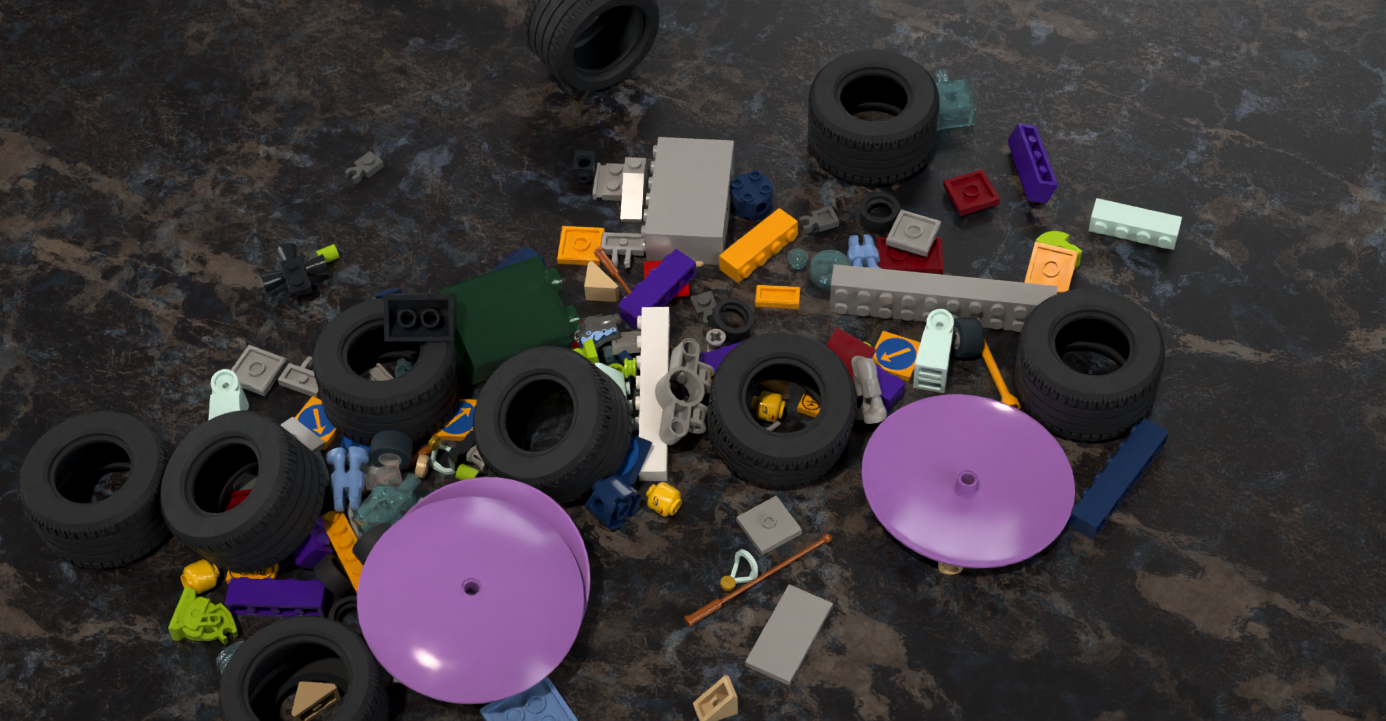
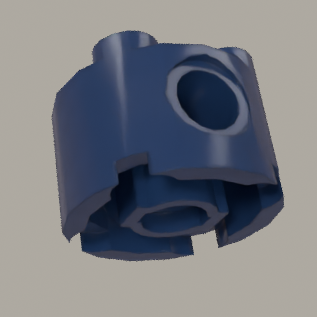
(751, 195)
(613, 501)

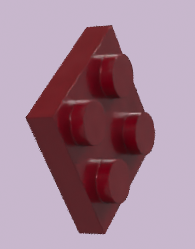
(971, 192)

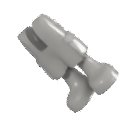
(868, 386)

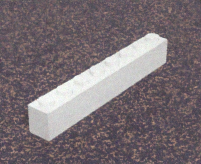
(653, 366)

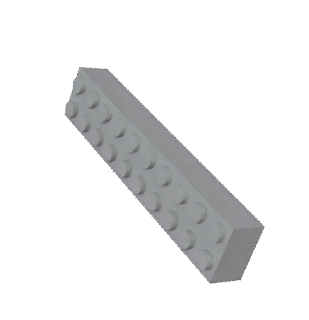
(916, 294)

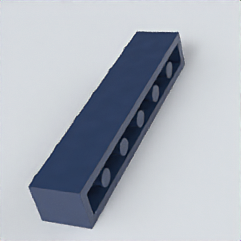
(1118, 478)

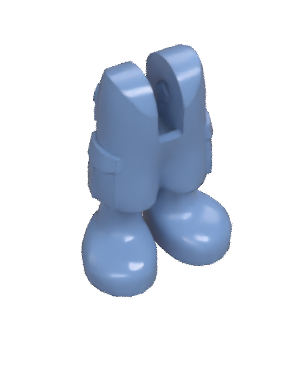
(863, 255)
(348, 484)

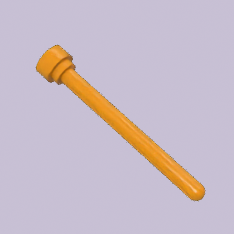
(1007, 398)

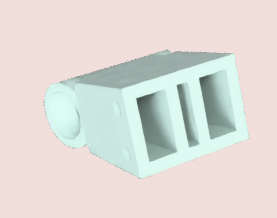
(934, 352)
(226, 394)

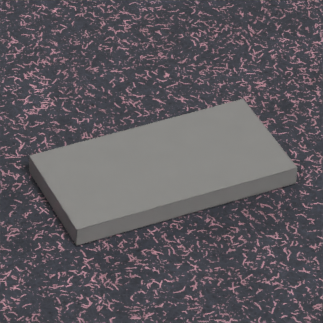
(789, 635)

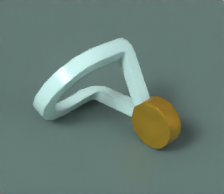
(435, 443)
(729, 582)

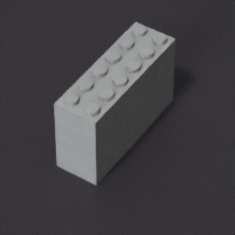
(688, 199)

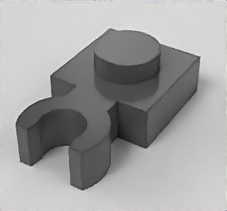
(366, 165)
(821, 219)
(703, 306)

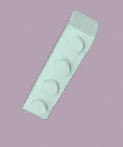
(1135, 224)

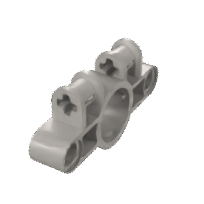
(677, 415)

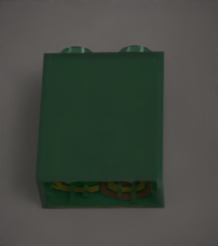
(510, 314)

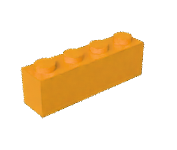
(758, 245)

